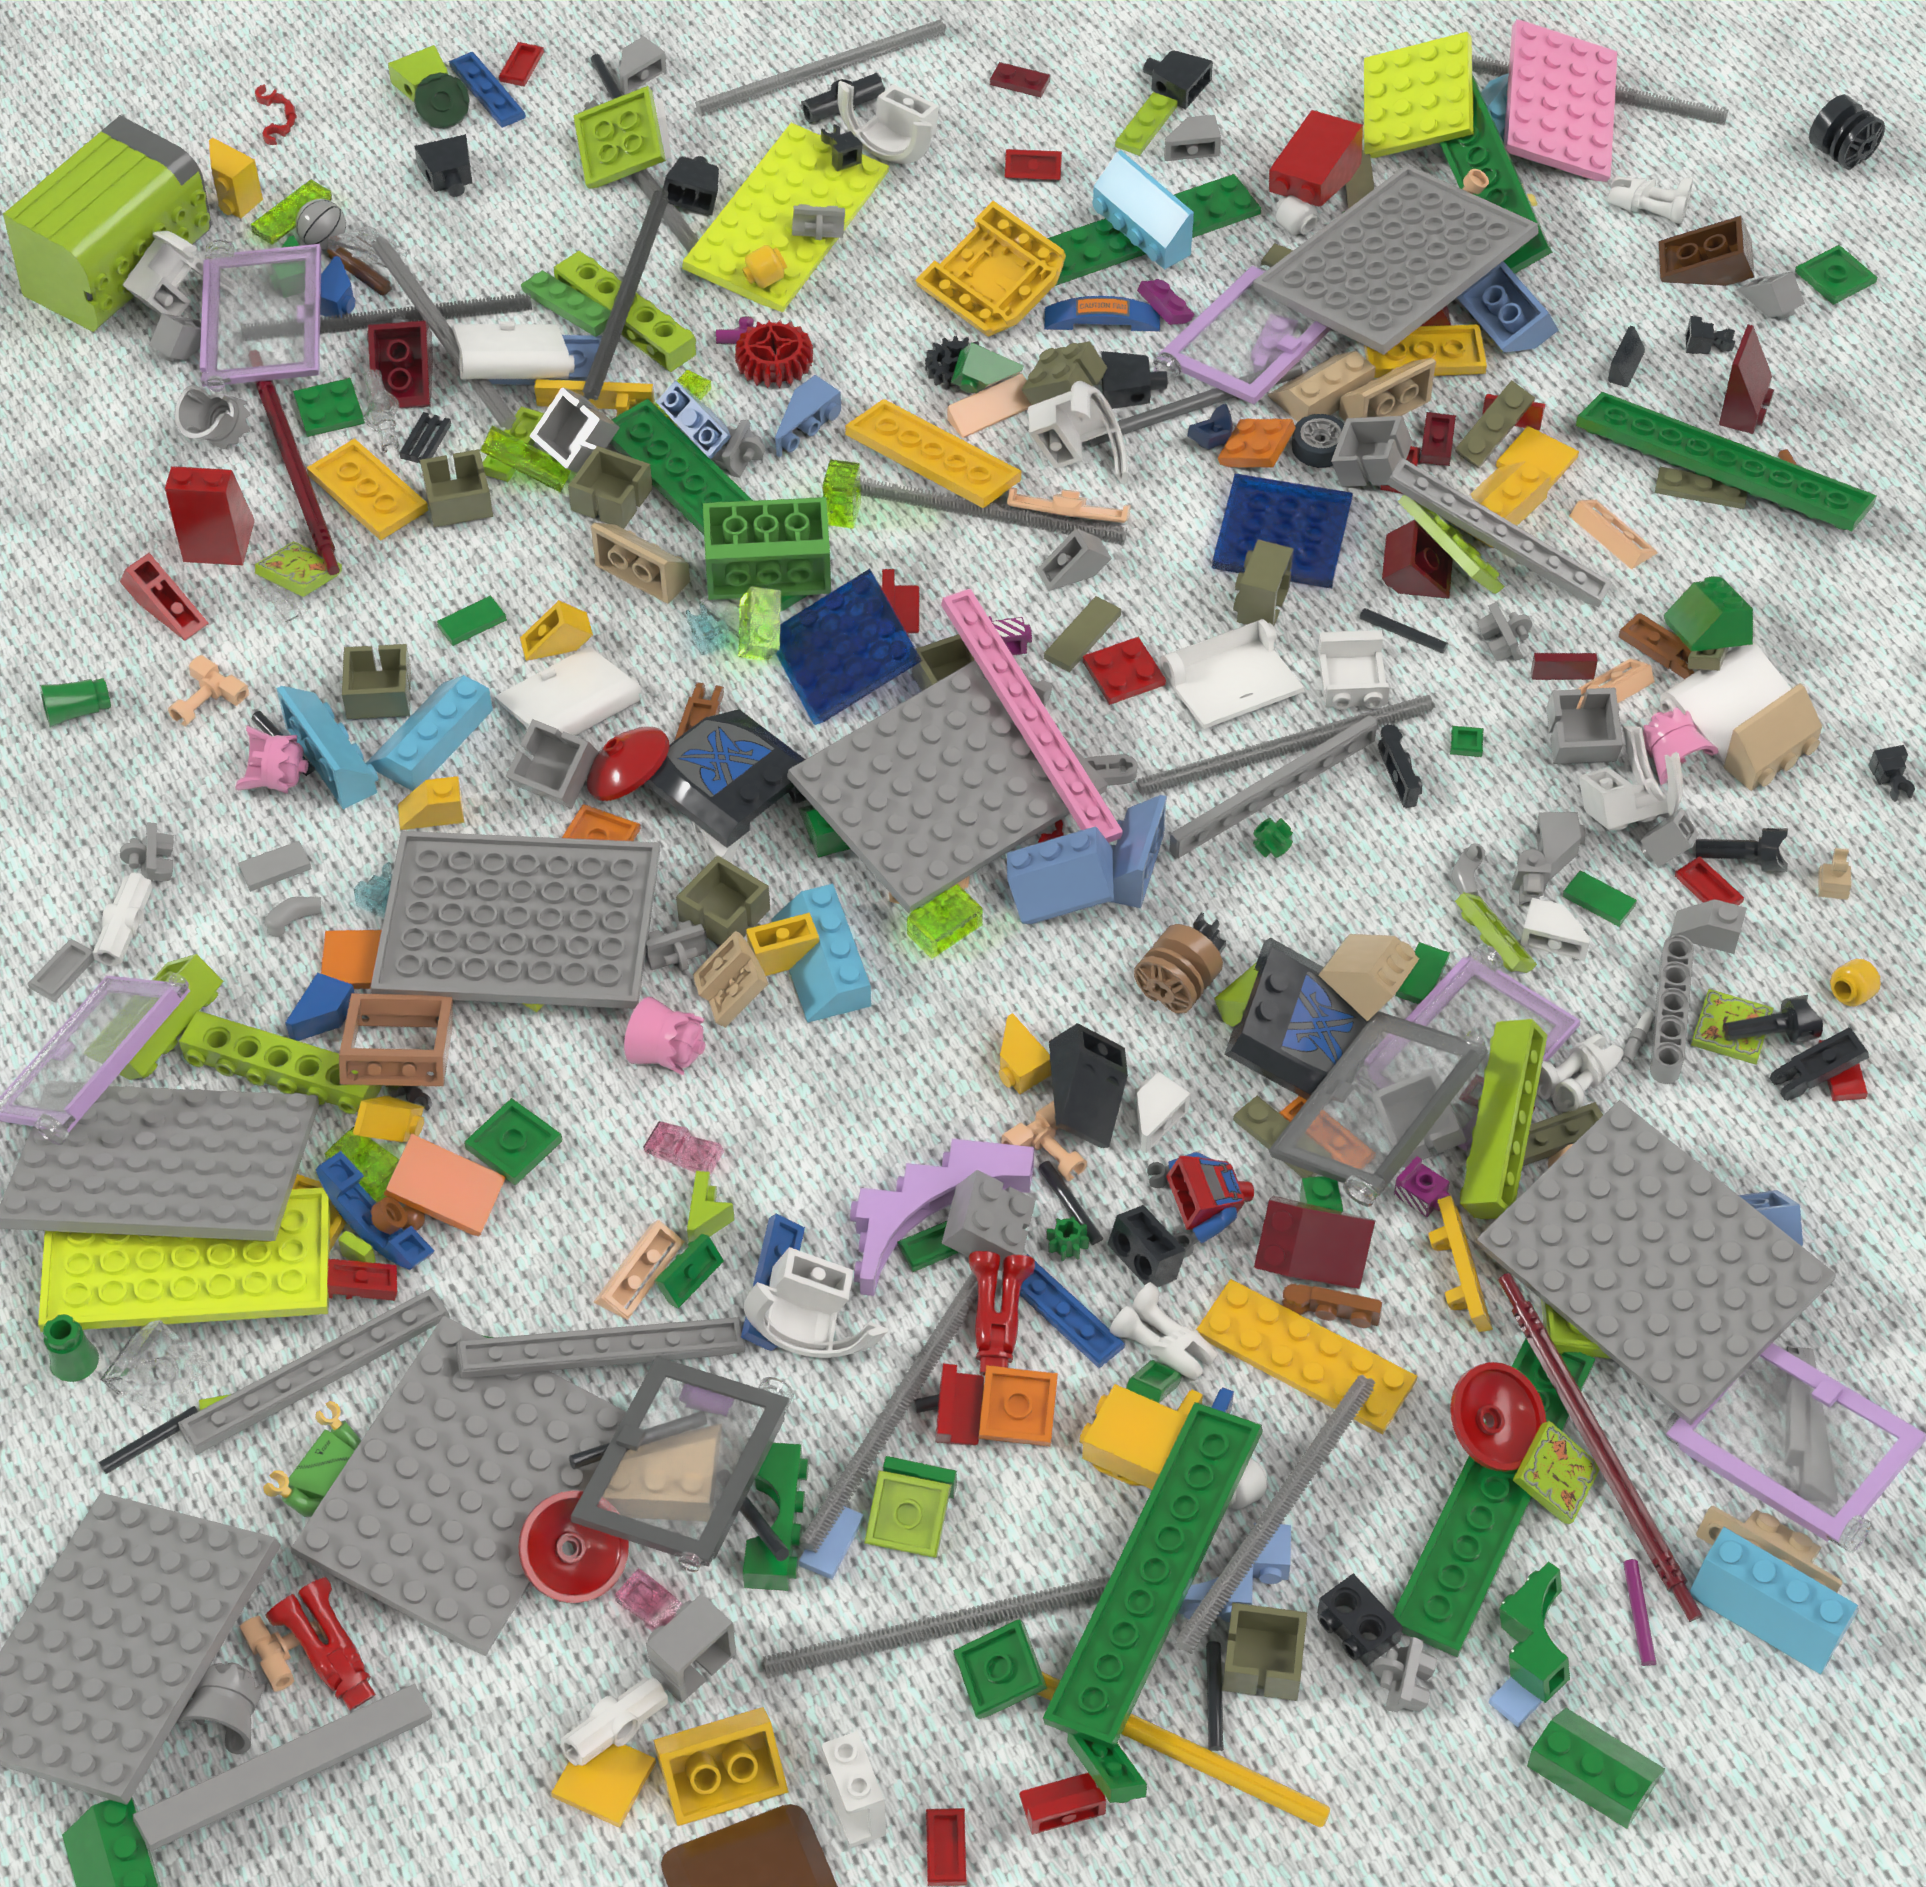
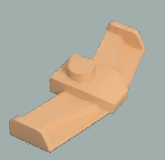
(1068, 504)

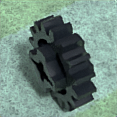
(947, 355)

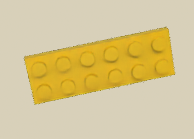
(933, 453)
(1303, 1353)

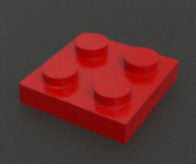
(1124, 670)

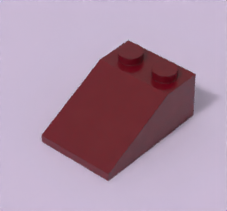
(405, 359)
(1747, 386)
(1314, 1243)

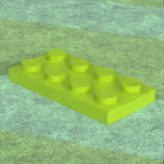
(1451, 541)

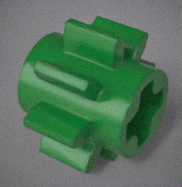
(1273, 837)
(1067, 1246)

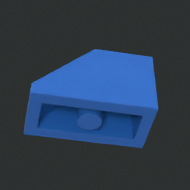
(336, 290)
(320, 1008)

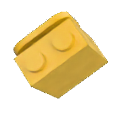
(1130, 1437)

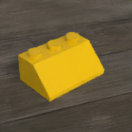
(1513, 491)
(721, 1766)

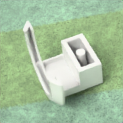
(901, 125)
(161, 273)
(1073, 418)
(1618, 802)
(803, 1305)

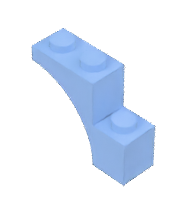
(1270, 1568)

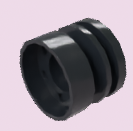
(1846, 131)

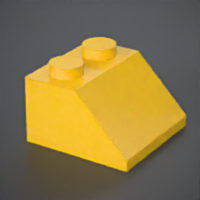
(234, 179)

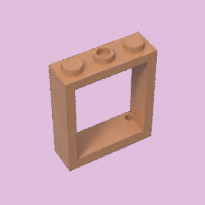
(396, 1066)

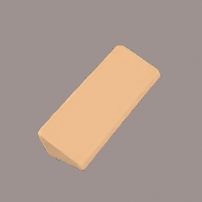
(988, 406)
(1609, 536)
(1625, 683)
(636, 1269)

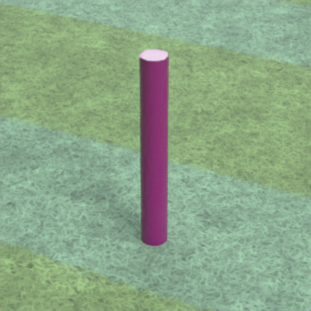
(1639, 1612)

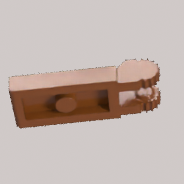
(1657, 644)
(700, 708)
(1331, 1304)

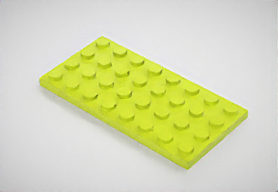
(761, 214)
(190, 1279)

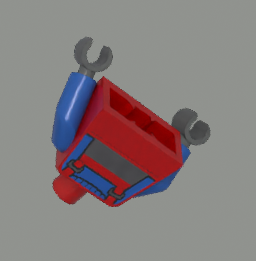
(1204, 1193)

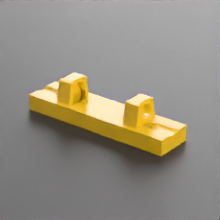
(612, 395)
(1469, 1293)

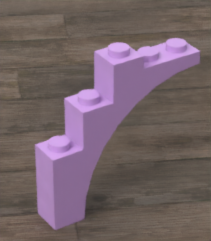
(888, 1216)

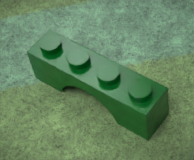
(779, 1480)

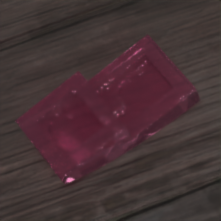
(678, 1147)
(647, 1600)

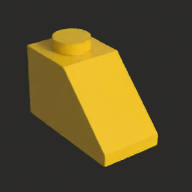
(556, 632)
(432, 804)
(782, 942)
(1022, 1057)
(388, 1119)

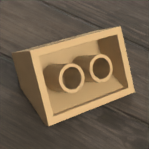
(1324, 385)
(1392, 393)
(639, 562)
(1773, 739)
(1369, 970)

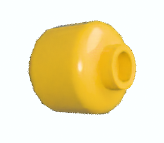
(764, 266)
(1855, 982)

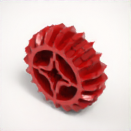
(756, 353)

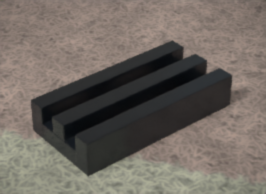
(416, 432)

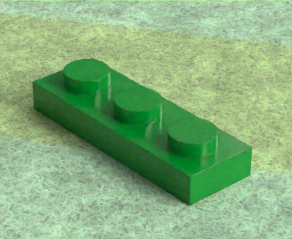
(1109, 1770)

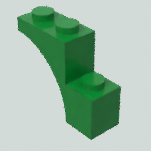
(1535, 1659)

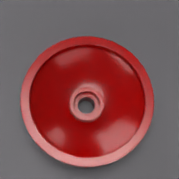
(627, 762)
(1510, 1411)
(576, 1578)

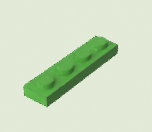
(567, 302)

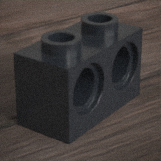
(1146, 1246)
(1367, 1617)

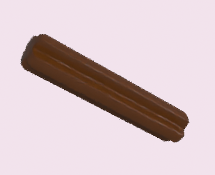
(362, 271)

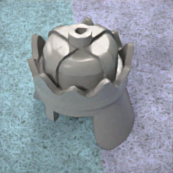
(211, 417)
(229, 1698)

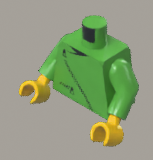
(319, 1467)

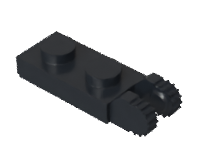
(1399, 766)
(1820, 1063)

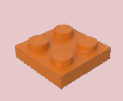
(1256, 442)
(1018, 1406)

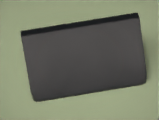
(1626, 358)

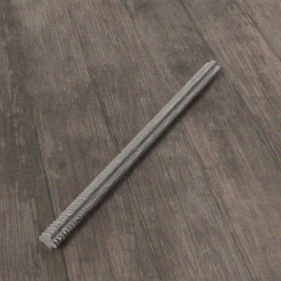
(801, 73)
(1631, 97)
(671, 216)
(440, 328)
(990, 511)
(1279, 746)
(890, 1416)
(1274, 1514)
(937, 1625)

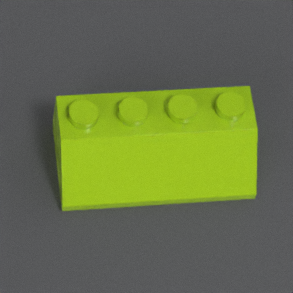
(202, 986)

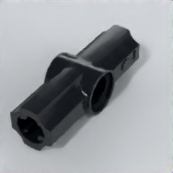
(827, 102)

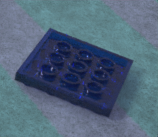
(1288, 515)
(844, 647)

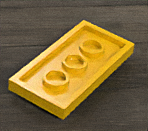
(1453, 347)
(367, 489)

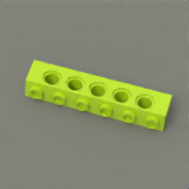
(645, 326)
(267, 1052)

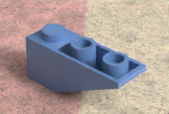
(808, 409)

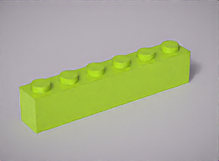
(1503, 1118)

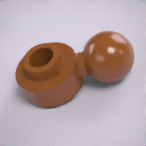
(391, 1216)

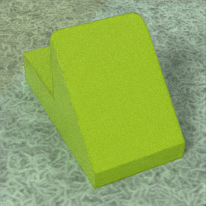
(705, 1213)

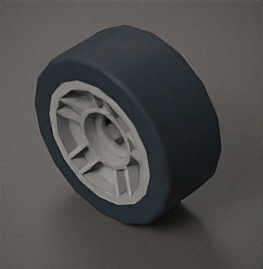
(1308, 437)

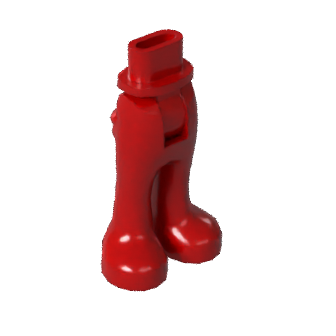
(995, 1330)
(338, 1660)

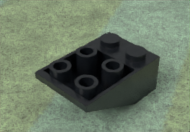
(1087, 1083)

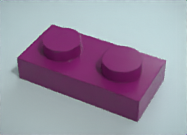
(1165, 301)

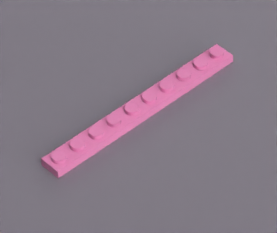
(1029, 714)

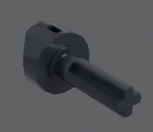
(1765, 849)
(1794, 1018)

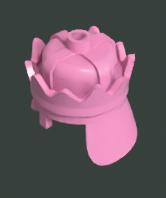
(1670, 734)
(272, 762)
(663, 1036)

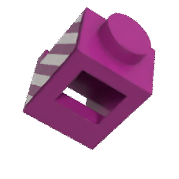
(1014, 634)
(1421, 1187)

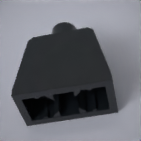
(1179, 76)
(445, 164)
(693, 184)
(1129, 379)

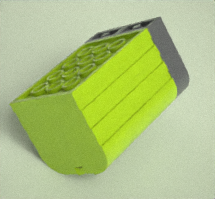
(97, 217)

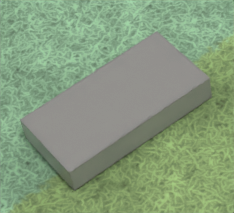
(274, 866)
(62, 970)

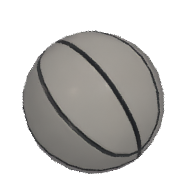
(319, 221)

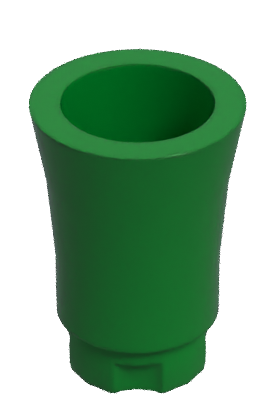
(74, 699)
(69, 1349)

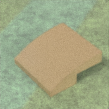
(730, 979)

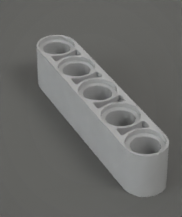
(1671, 1009)

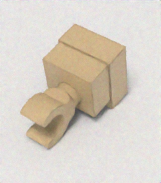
(1835, 878)

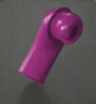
(730, 336)

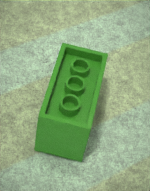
(767, 546)

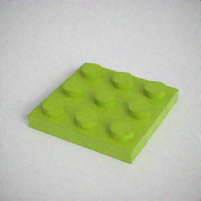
(619, 138)

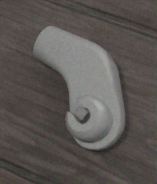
(1465, 867)
(290, 910)

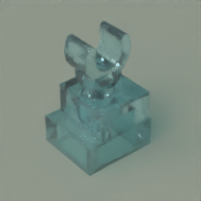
(707, 632)
(375, 893)

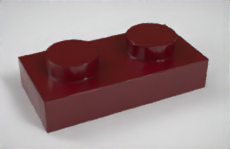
(1020, 79)
(1438, 439)

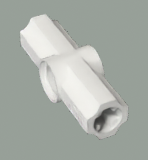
(122, 919)
(614, 1721)

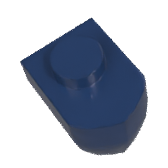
(1214, 430)

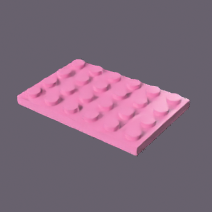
(1560, 101)

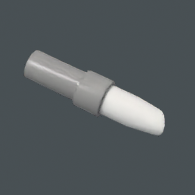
(1637, 1037)

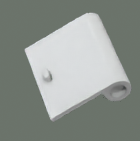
(512, 351)
(1230, 674)
(572, 693)
(1727, 697)

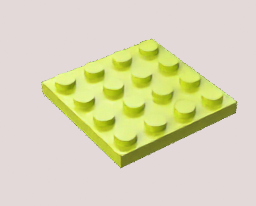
(1418, 95)

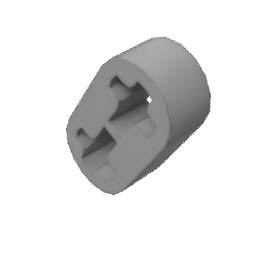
(1109, 770)

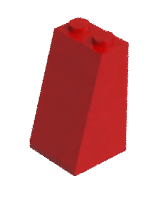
(1318, 159)
(209, 515)

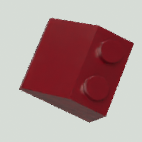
(1416, 563)

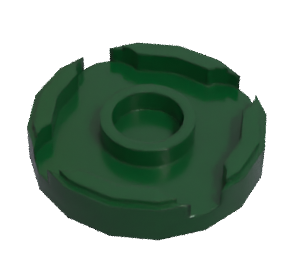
(441, 100)

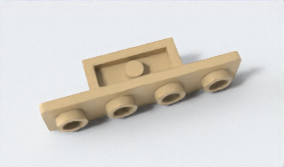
(1772, 1536)

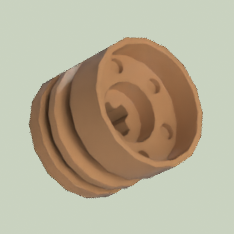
(1178, 968)

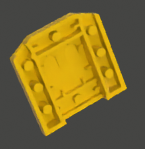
(995, 272)

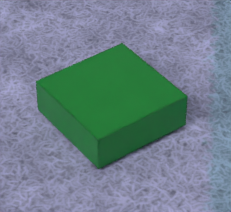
(1466, 741)

